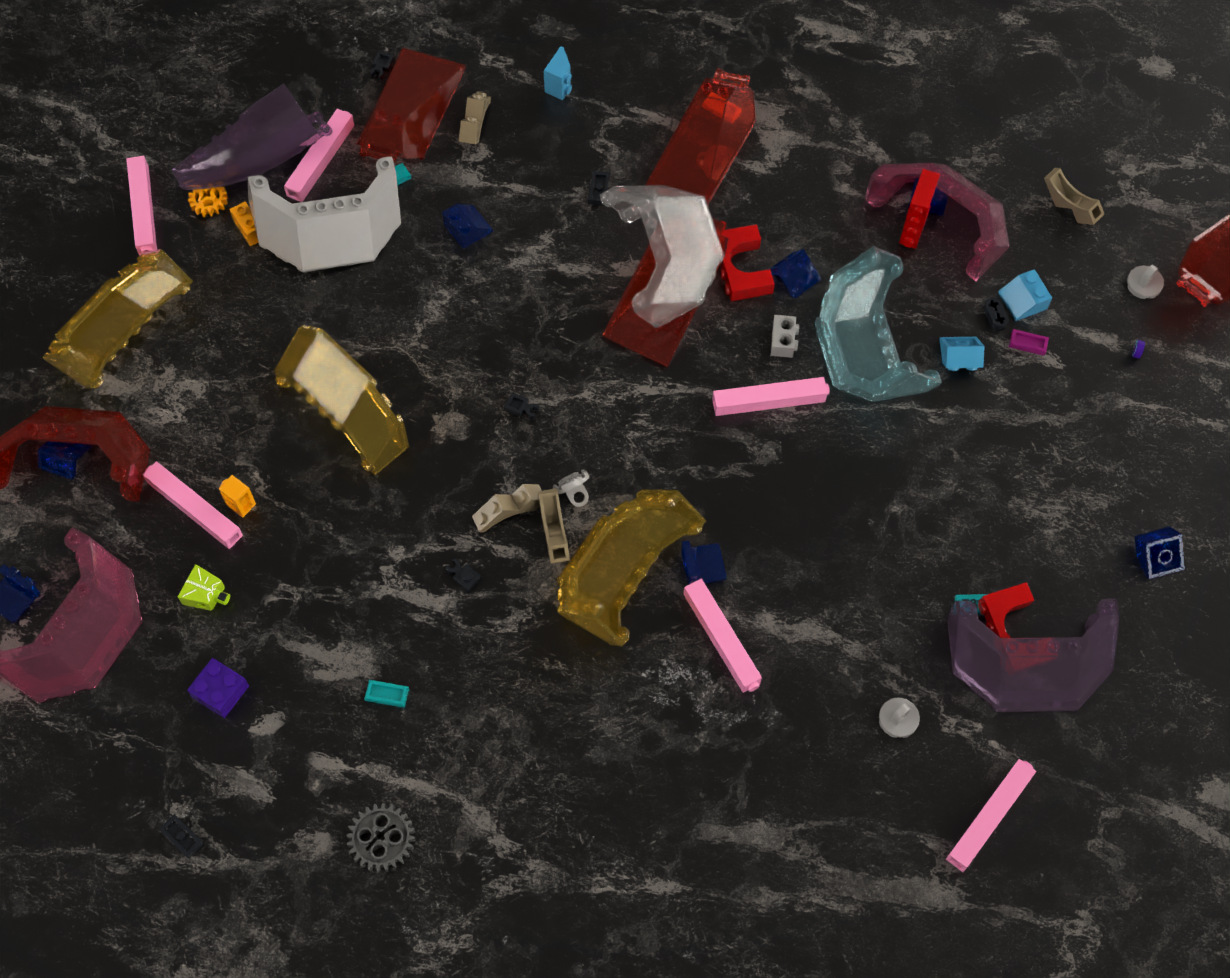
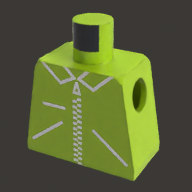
(203, 590)

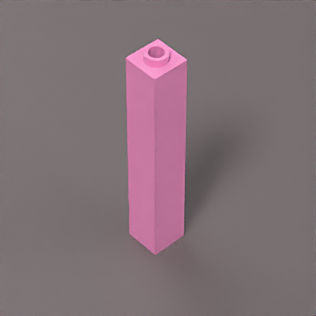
(319, 156)
(141, 204)
(770, 396)
(192, 505)
(722, 636)
(991, 815)

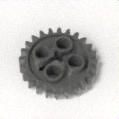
(393, 850)

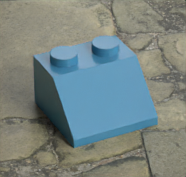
(557, 75)
(1025, 295)
(962, 353)

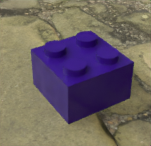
(218, 688)

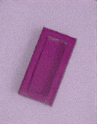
(1028, 342)

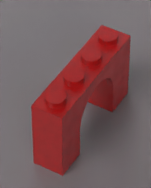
(919, 208)
(743, 284)
(998, 604)

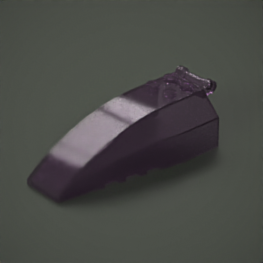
(256, 143)

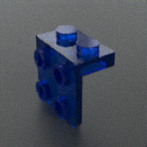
(15, 593)

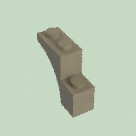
(474, 115)
(1066, 196)
(505, 506)
(553, 526)

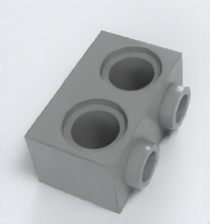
(782, 335)

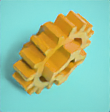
(208, 200)

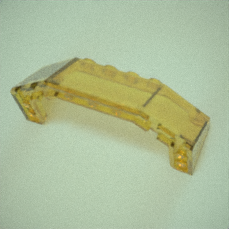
(115, 316)
(343, 395)
(619, 556)

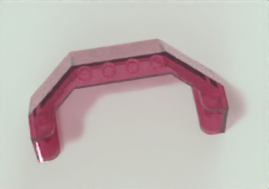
(990, 212)
(82, 633)

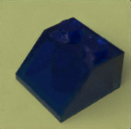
(465, 224)
(1160, 552)

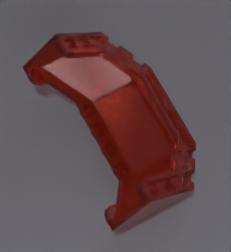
(83, 426)

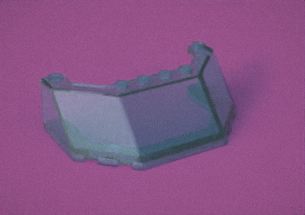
(857, 334)

